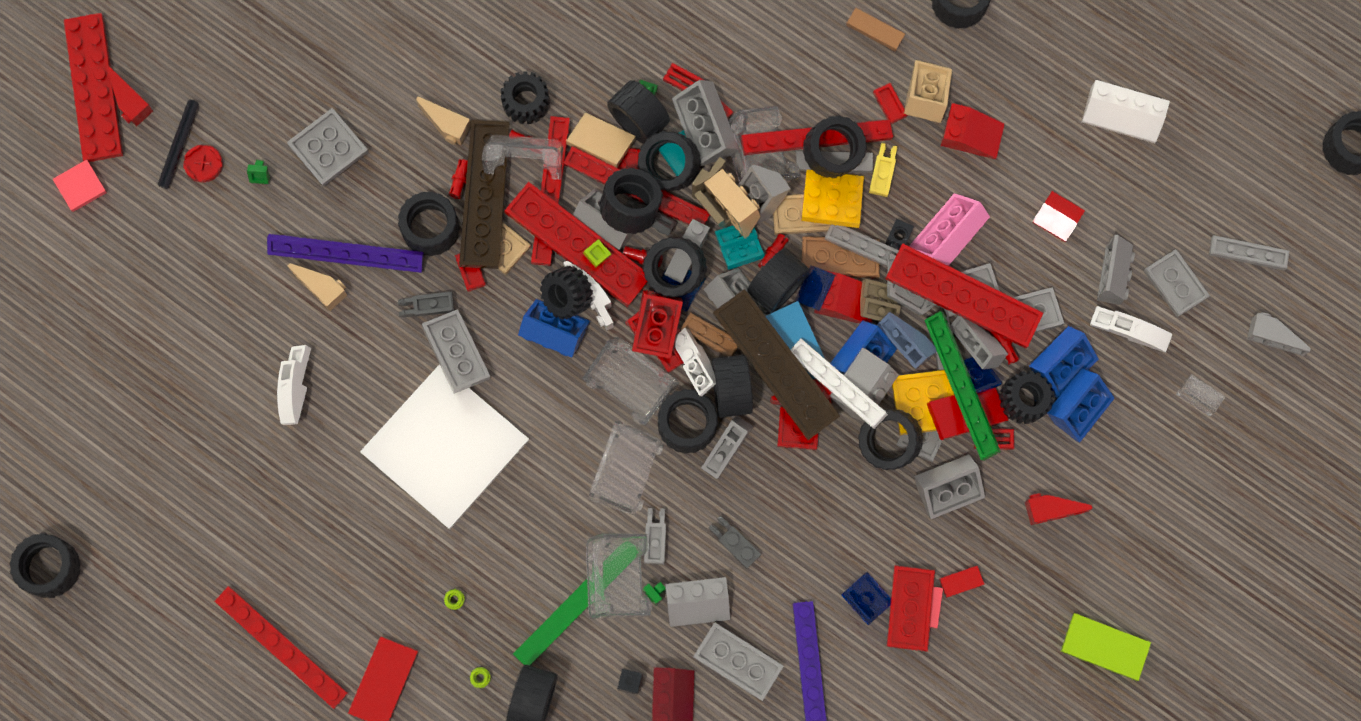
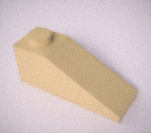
(448, 123)
(322, 286)

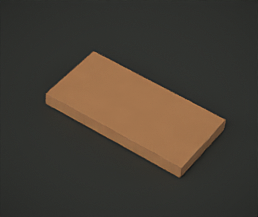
(836, 259)

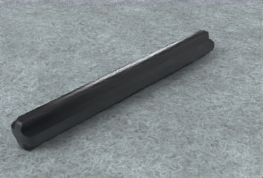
(178, 144)

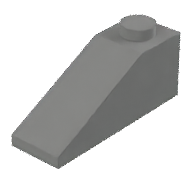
(681, 261)
(1274, 333)
(979, 343)
(727, 447)

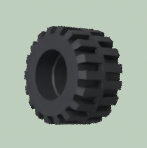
(523, 83)
(566, 292)
(1039, 390)

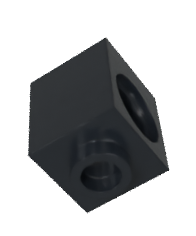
(902, 228)
(629, 681)

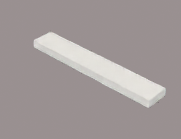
(838, 384)

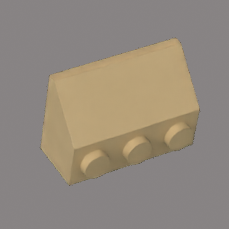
(733, 201)

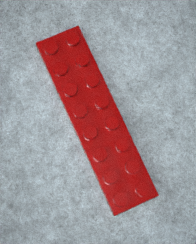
(92, 88)
(571, 238)
(964, 296)

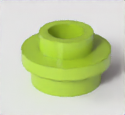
(447, 599)
(473, 677)

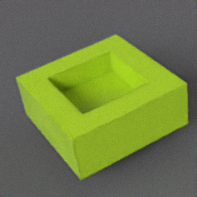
(597, 253)

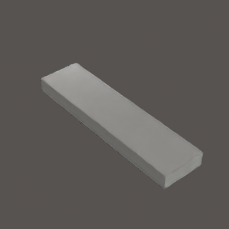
(838, 158)
(859, 244)
(1249, 252)

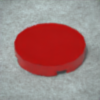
(203, 163)

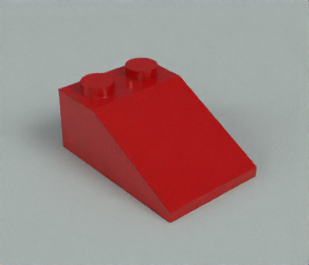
(972, 132)
(843, 299)
(657, 324)

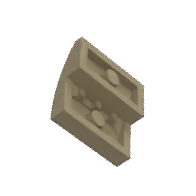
(703, 176)
(713, 209)
(874, 301)

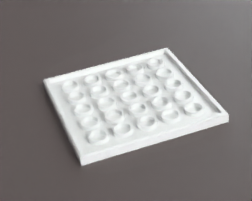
(444, 447)

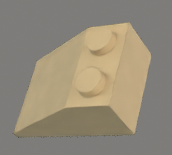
(928, 91)

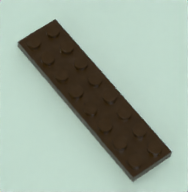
(483, 201)
(776, 364)

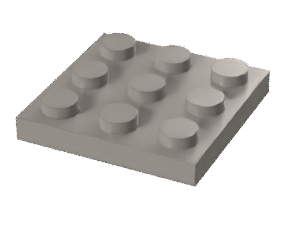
(327, 147)

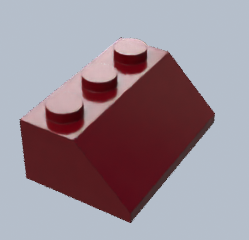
(673, 694)

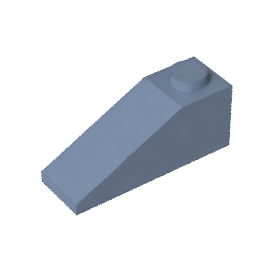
(908, 340)

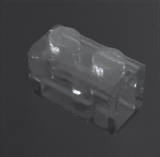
(1200, 395)

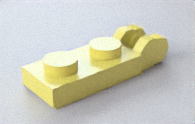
(883, 172)

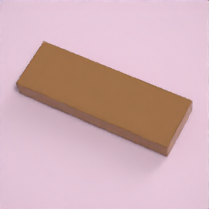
(875, 29)
(710, 335)

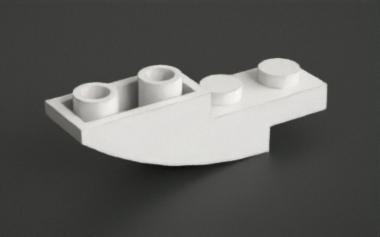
(600, 301)
(1131, 328)
(696, 362)
(290, 388)

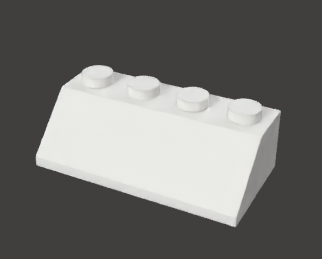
(1125, 111)

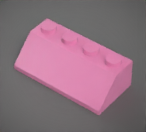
(951, 229)

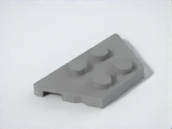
(904, 297)

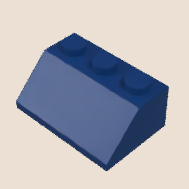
(551, 332)
(867, 337)
(1064, 359)
(1081, 404)

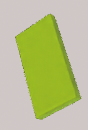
(1105, 647)

